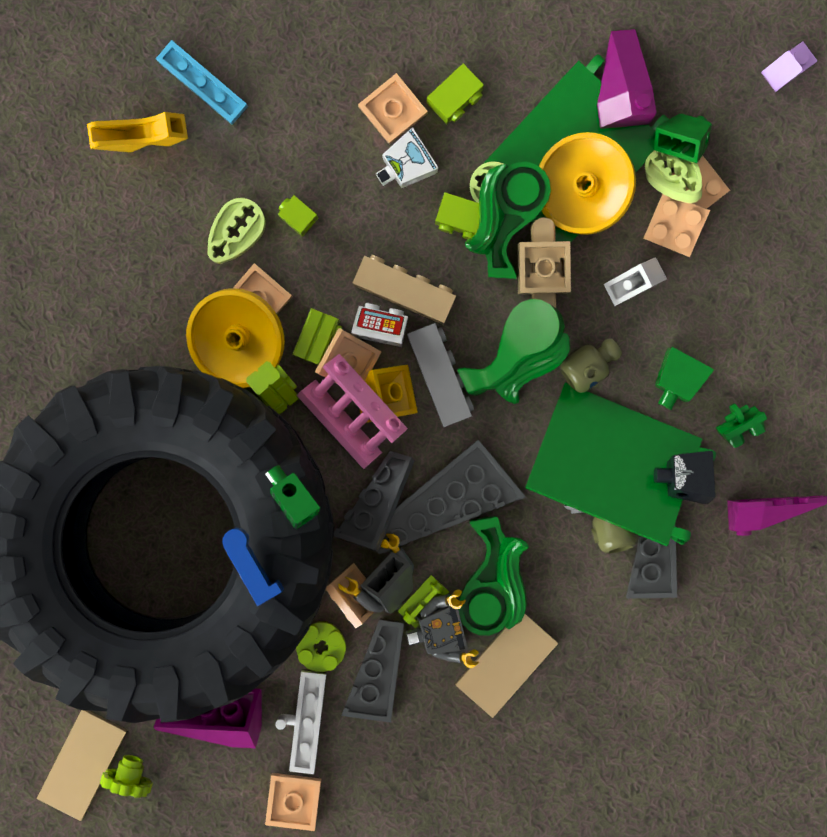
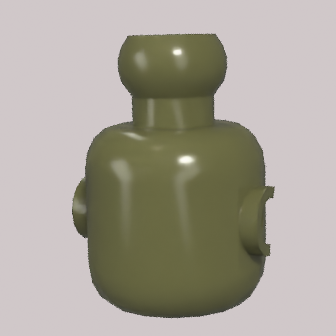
(589, 365)
(611, 537)

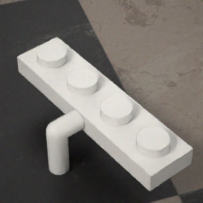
(306, 722)

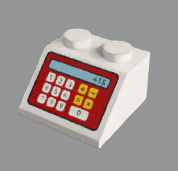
(380, 325)

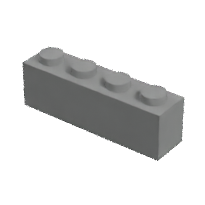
(439, 374)

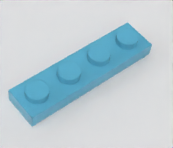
(201, 82)

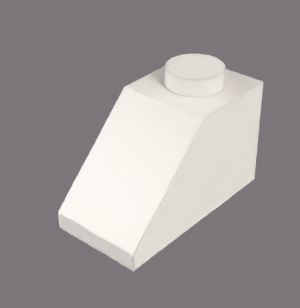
(635, 281)

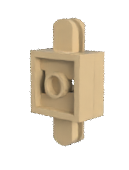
(544, 264)

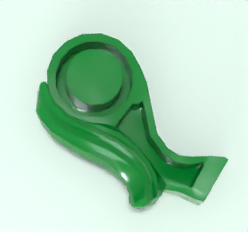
(507, 203)
(529, 348)
(496, 588)

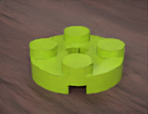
(328, 658)

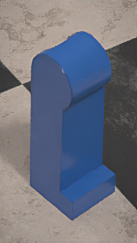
(247, 565)

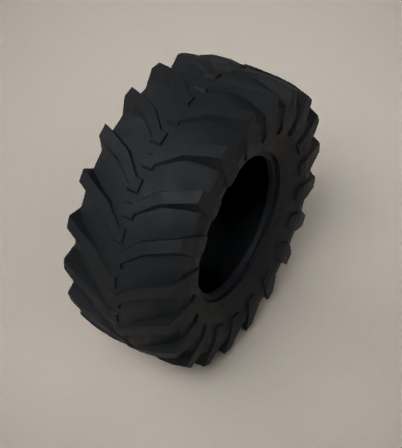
(61, 613)

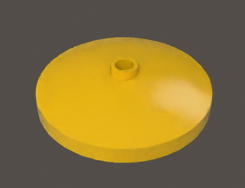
(584, 160)
(215, 331)

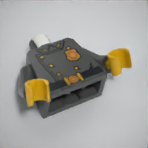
(442, 630)

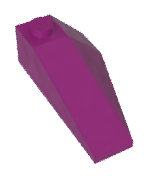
(626, 88)
(757, 514)
(227, 725)

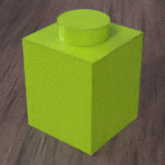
(297, 215)

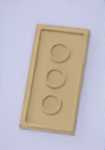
(506, 665)
(81, 764)

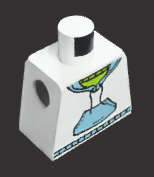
(407, 161)

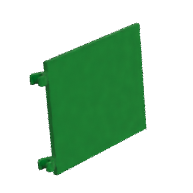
(568, 111)
(605, 462)

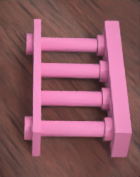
(339, 423)

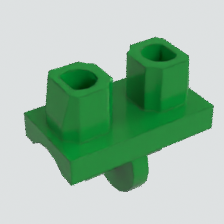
(740, 421)

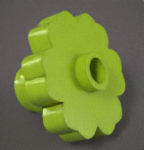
(127, 778)

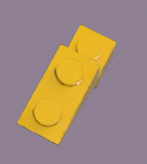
(135, 134)

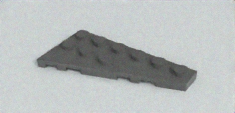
(455, 494)

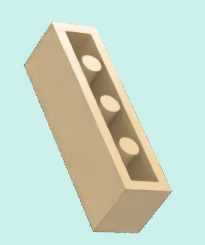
(404, 290)

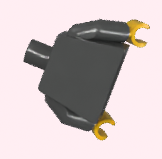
(388, 583)

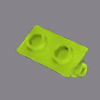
(420, 598)

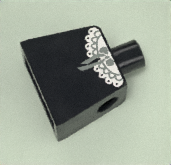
(689, 477)

